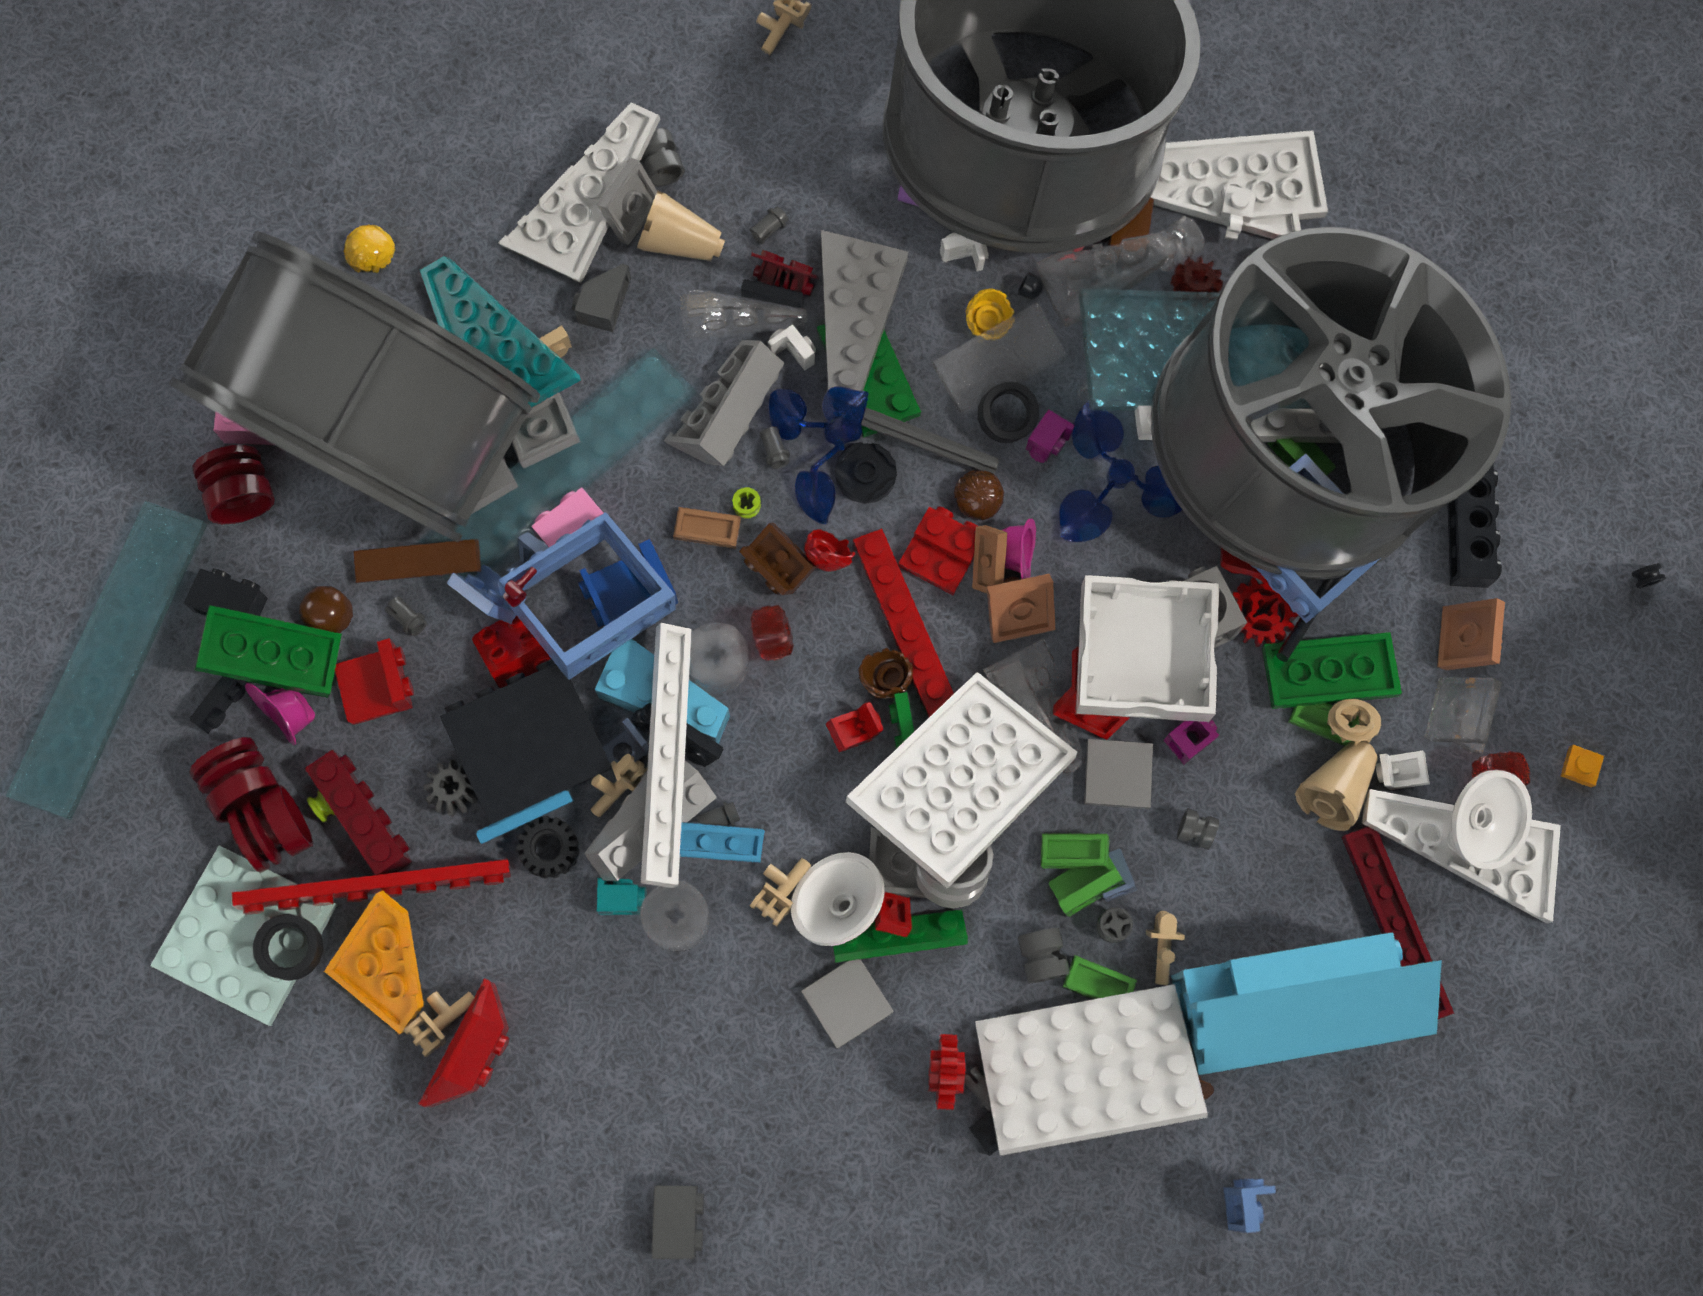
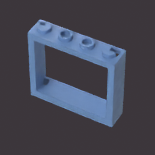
(1288, 583)
(618, 631)

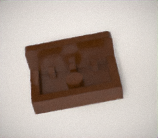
(777, 560)

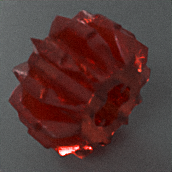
(1191, 271)
(772, 632)
(1506, 761)

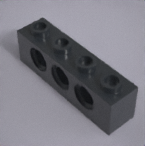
(1464, 567)

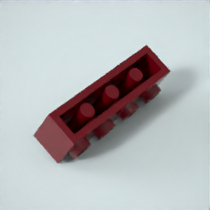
(357, 813)

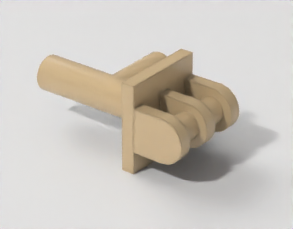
(787, 15)
(628, 777)
(778, 897)
(1165, 930)
(447, 1015)

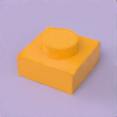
(1582, 766)

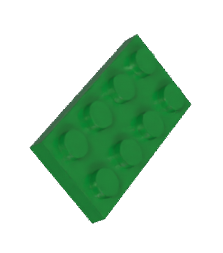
(886, 385)
(268, 651)
(1332, 671)

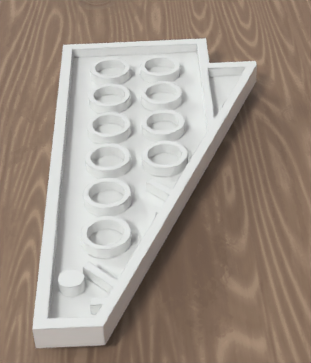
(1277, 166)

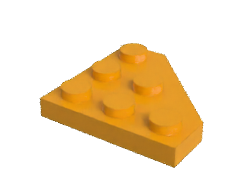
(381, 964)

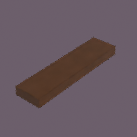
(417, 561)

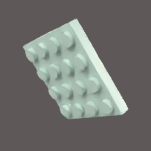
(214, 941)

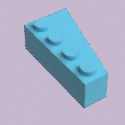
(629, 683)

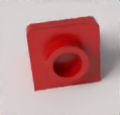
(894, 915)

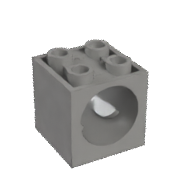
(1229, 614)

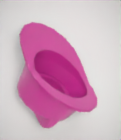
(1020, 547)
(285, 708)

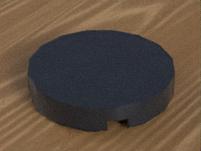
(865, 472)

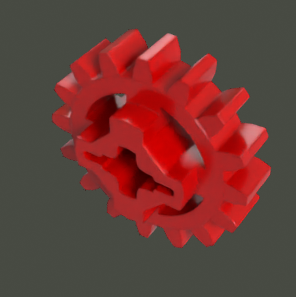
(1269, 622)
(946, 1072)

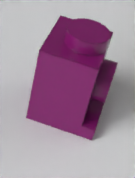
(1049, 437)
(1183, 746)

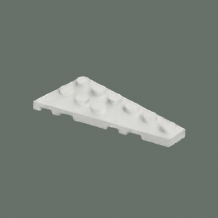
(566, 222)
(1426, 829)

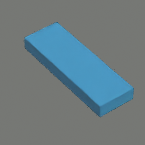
(524, 816)
(721, 842)

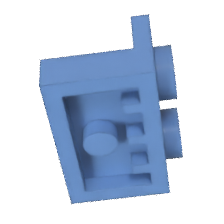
(483, 593)
(1242, 1208)

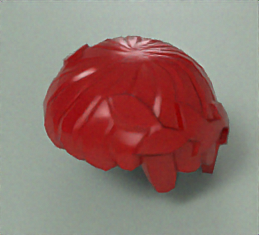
(827, 551)

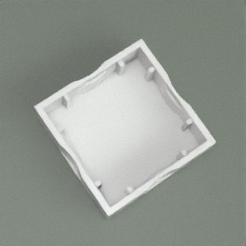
(1147, 649)

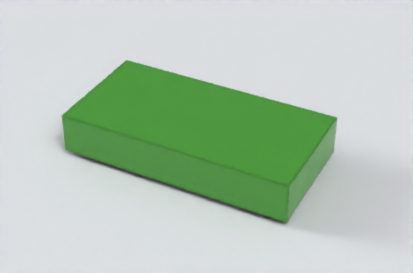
(1314, 719)
(1075, 851)
(1095, 980)

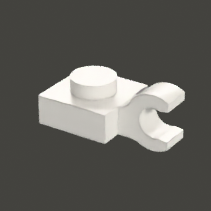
(1237, 208)

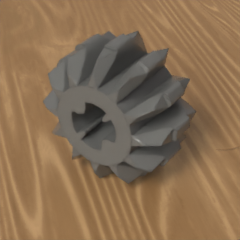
(441, 796)

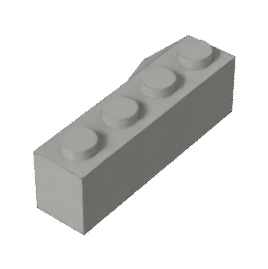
(728, 404)
(621, 840)

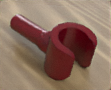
(513, 590)

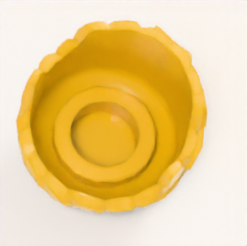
(368, 248)
(987, 310)

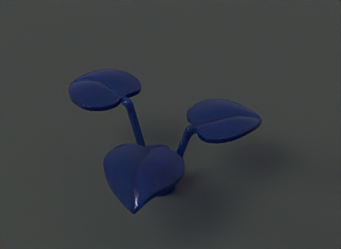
(844, 411)
(1083, 515)

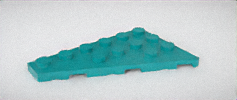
(488, 326)

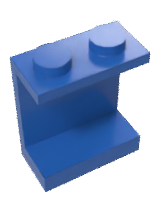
(617, 588)

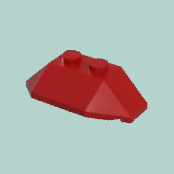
(471, 1049)

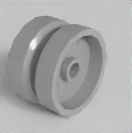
(964, 889)

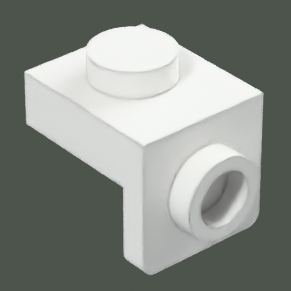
(956, 246)
(800, 347)
(1403, 770)

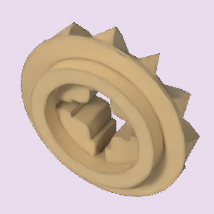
(1345, 712)

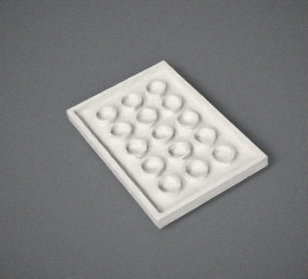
(961, 779)
(1089, 1070)

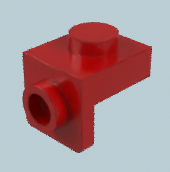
(855, 727)

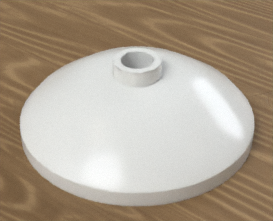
(1491, 819)
(837, 899)

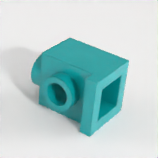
(619, 898)

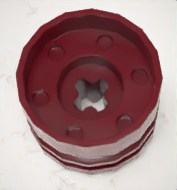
(233, 484)
(232, 776)
(263, 832)

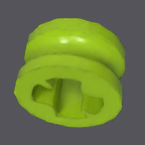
(756, 503)
(320, 806)

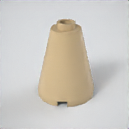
(678, 231)
(1339, 786)

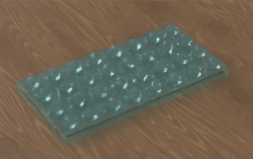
(1136, 331)

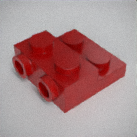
(940, 550)

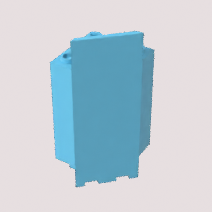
(1306, 1003)

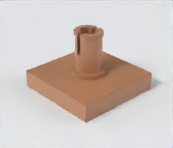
(1021, 607)
(1471, 634)

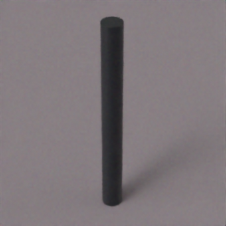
(1301, 627)

